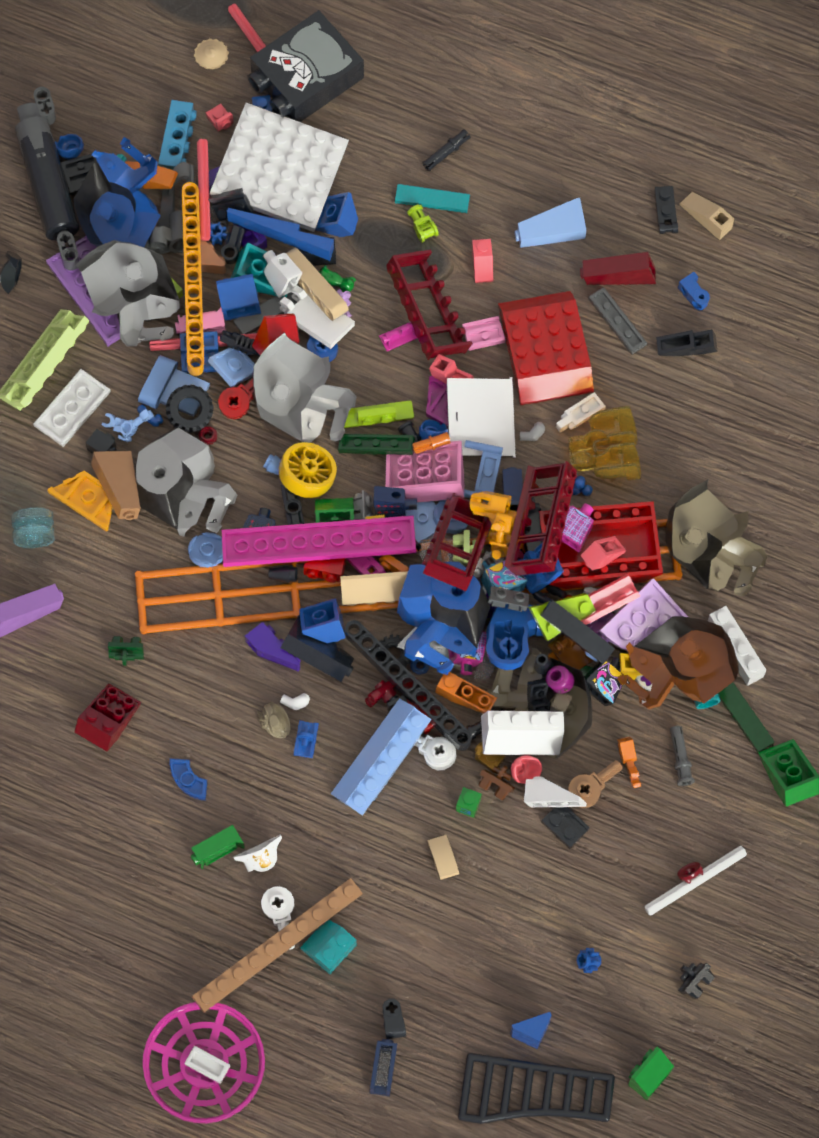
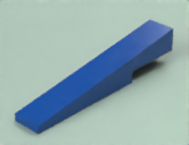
(284, 232)

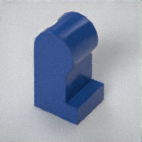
(693, 293)

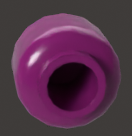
(560, 679)

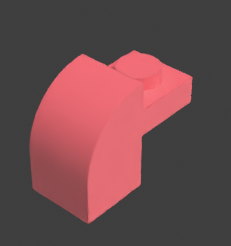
(446, 368)

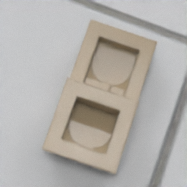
(443, 857)

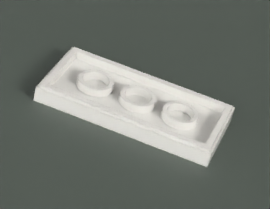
(72, 407)

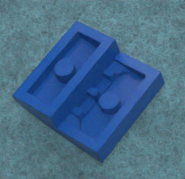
(210, 349)
(540, 580)

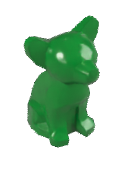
(335, 279)

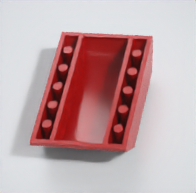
(546, 347)
(634, 528)

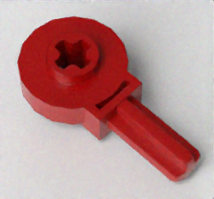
(241, 395)

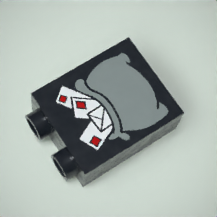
(305, 68)

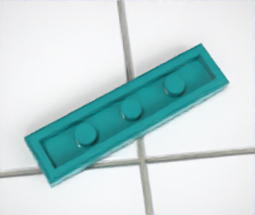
(432, 198)

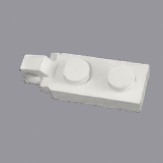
(580, 412)

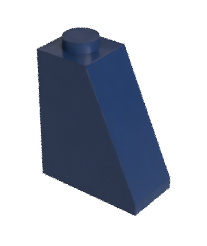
(512, 485)

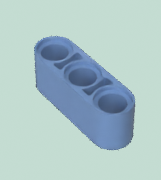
(157, 381)

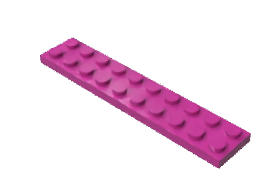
(318, 541)

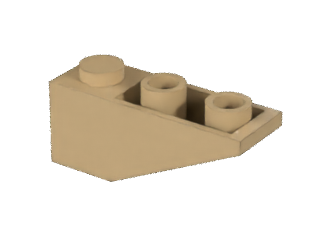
(708, 214)

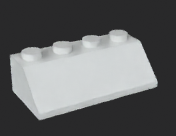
(522, 732)

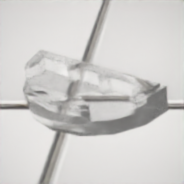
(484, 669)

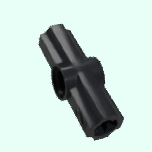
(292, 501)

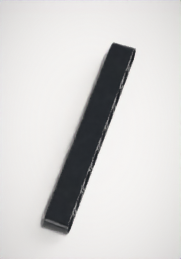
(405, 676)

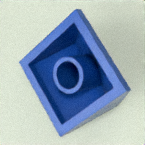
(531, 1030)

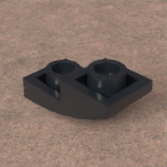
(537, 695)

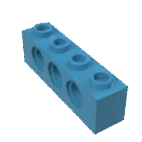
(178, 112)

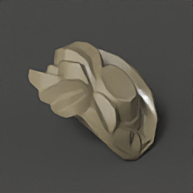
(274, 720)

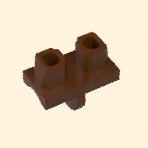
(489, 778)

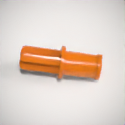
(431, 443)

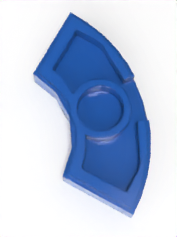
(187, 780)

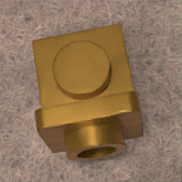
(488, 761)

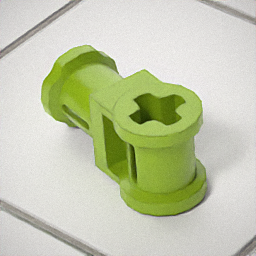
(423, 224)

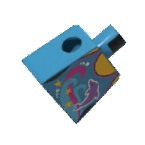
(501, 577)

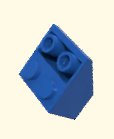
(238, 297)

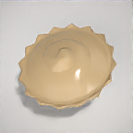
(211, 54)

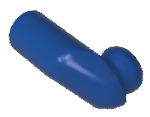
(155, 421)

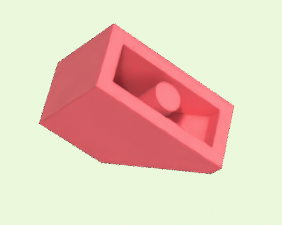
(482, 260)
(602, 552)

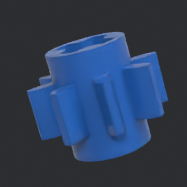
(217, 228)
(588, 960)

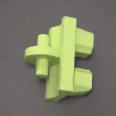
(463, 540)

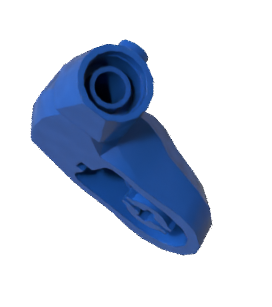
(508, 637)

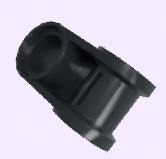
(393, 1022)

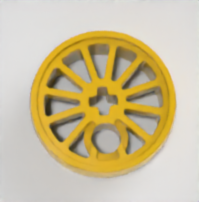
(307, 470)

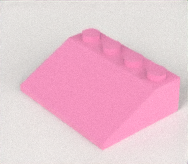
(429, 473)

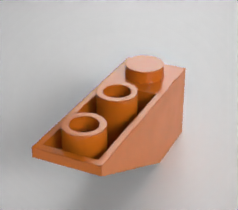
(464, 693)

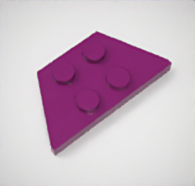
(437, 401)

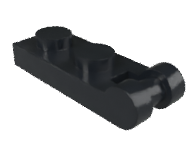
(666, 209)

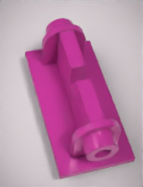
(398, 336)

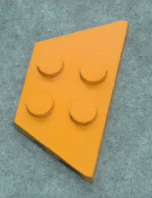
(86, 497)

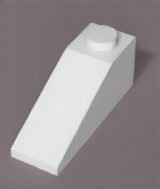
(544, 793)

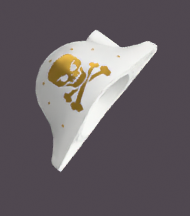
(261, 856)

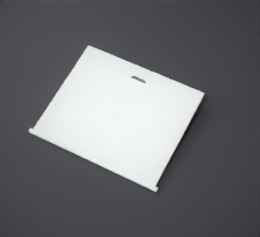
(481, 413)

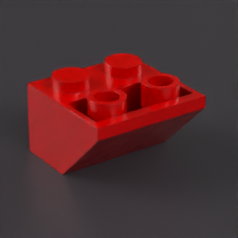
(272, 328)

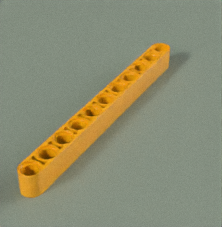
(192, 286)

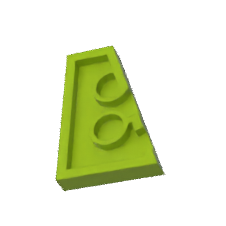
(577, 605)

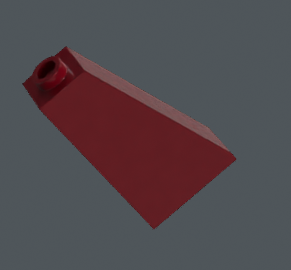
(619, 270)

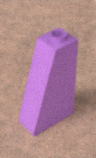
(28, 608)

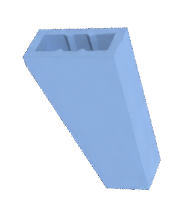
(553, 226)

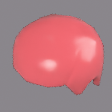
(525, 768)

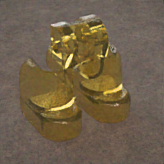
(616, 461)

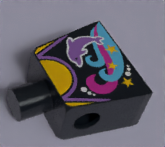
(603, 681)

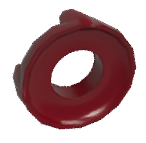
(684, 872)

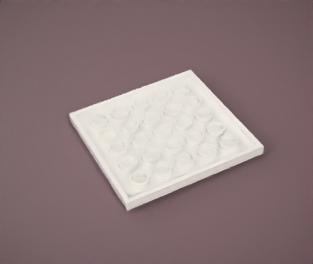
(281, 166)

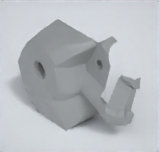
(294, 392)

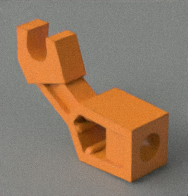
(628, 756)

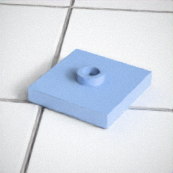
(232, 366)
(178, 379)
(423, 520)

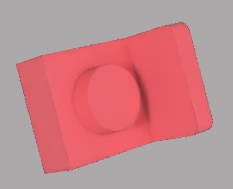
(220, 117)

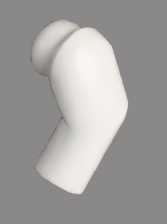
(297, 702)

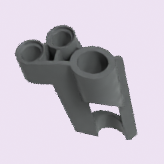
(170, 231)

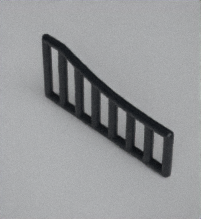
(525, 1111)

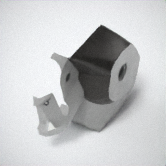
(131, 283)
(176, 483)

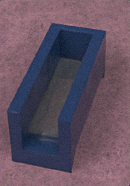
(383, 1067)

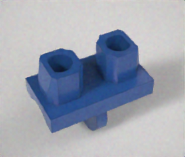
(306, 739)

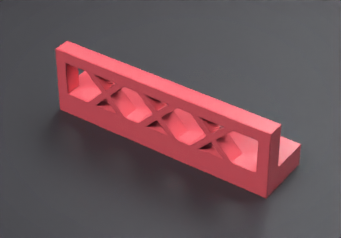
(611, 597)

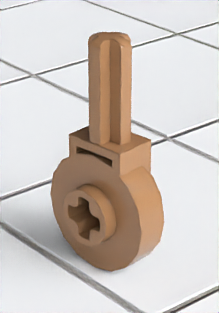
(593, 783)

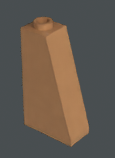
(118, 480)

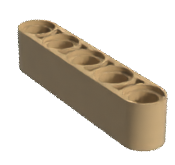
(317, 287)

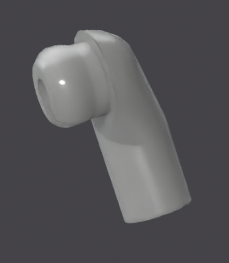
(534, 434)

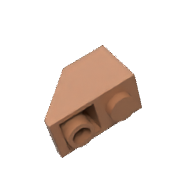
(210, 260)

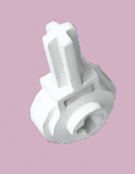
(430, 746)
(280, 916)

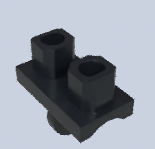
(692, 976)

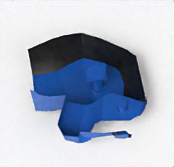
(111, 201)

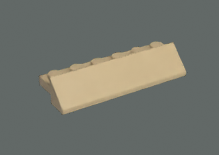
(372, 588)

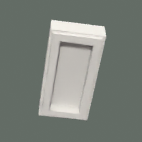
(207, 1064)

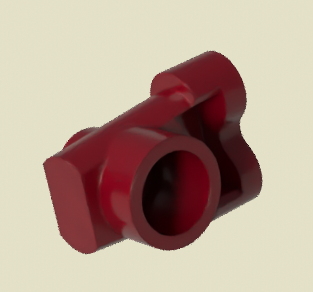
(383, 691)

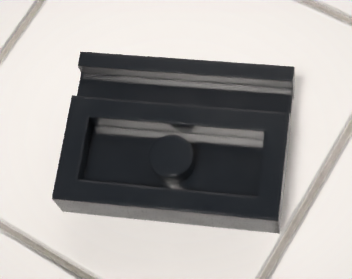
(230, 199)
(565, 825)

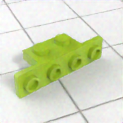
(379, 414)

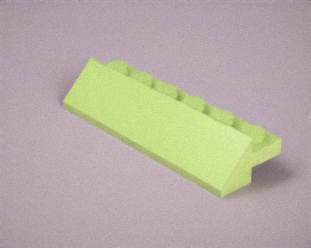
(42, 358)

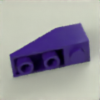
(267, 645)

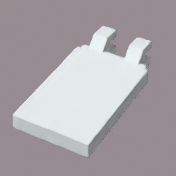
(314, 320)

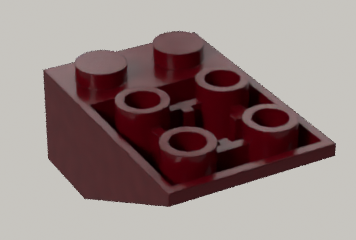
(106, 717)

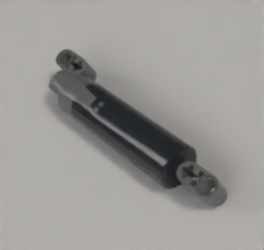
(47, 174)

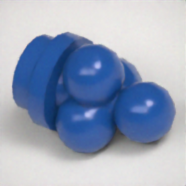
(579, 486)

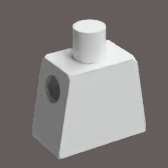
(281, 272)

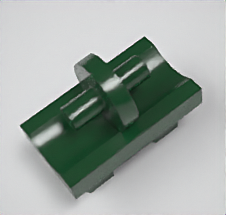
(126, 651)

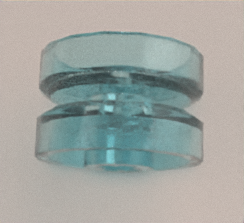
(33, 527)

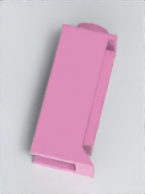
(212, 322)

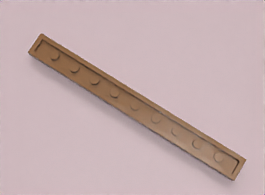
(276, 945)

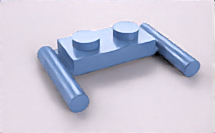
(488, 467)

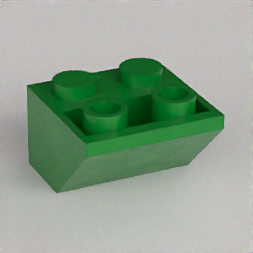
(334, 510)
(651, 1073)

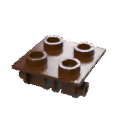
(569, 652)

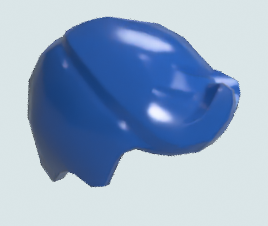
(431, 428)

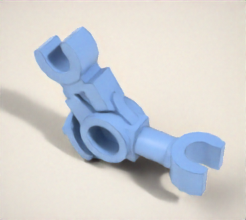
(127, 427)

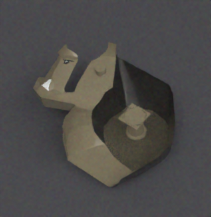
(709, 541)
(574, 704)

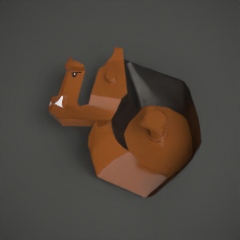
(683, 653)

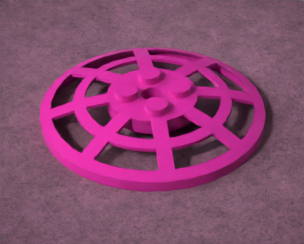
(195, 1078)

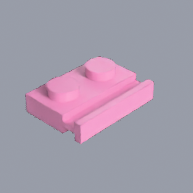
(484, 333)

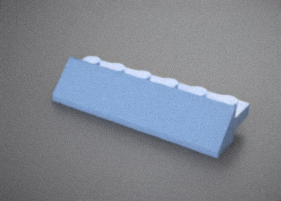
(381, 756)

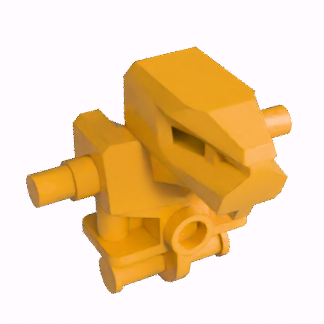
(500, 517)

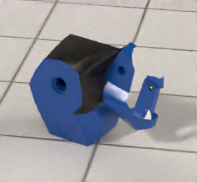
(443, 615)

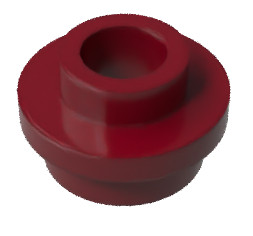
(208, 430)

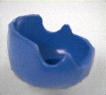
(69, 146)

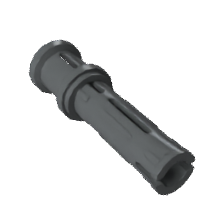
(682, 763)

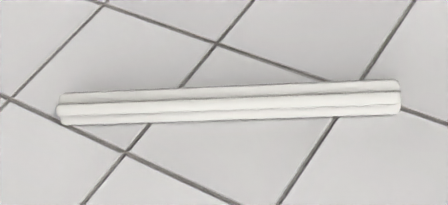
(683, 888)

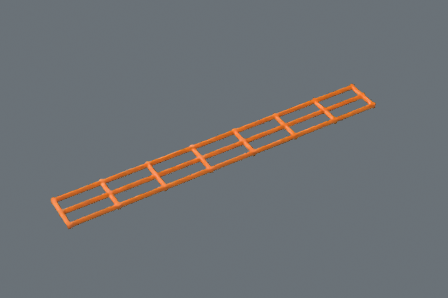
(217, 594)

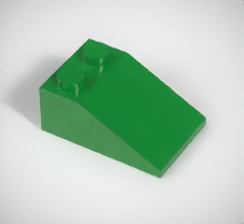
(790, 772)

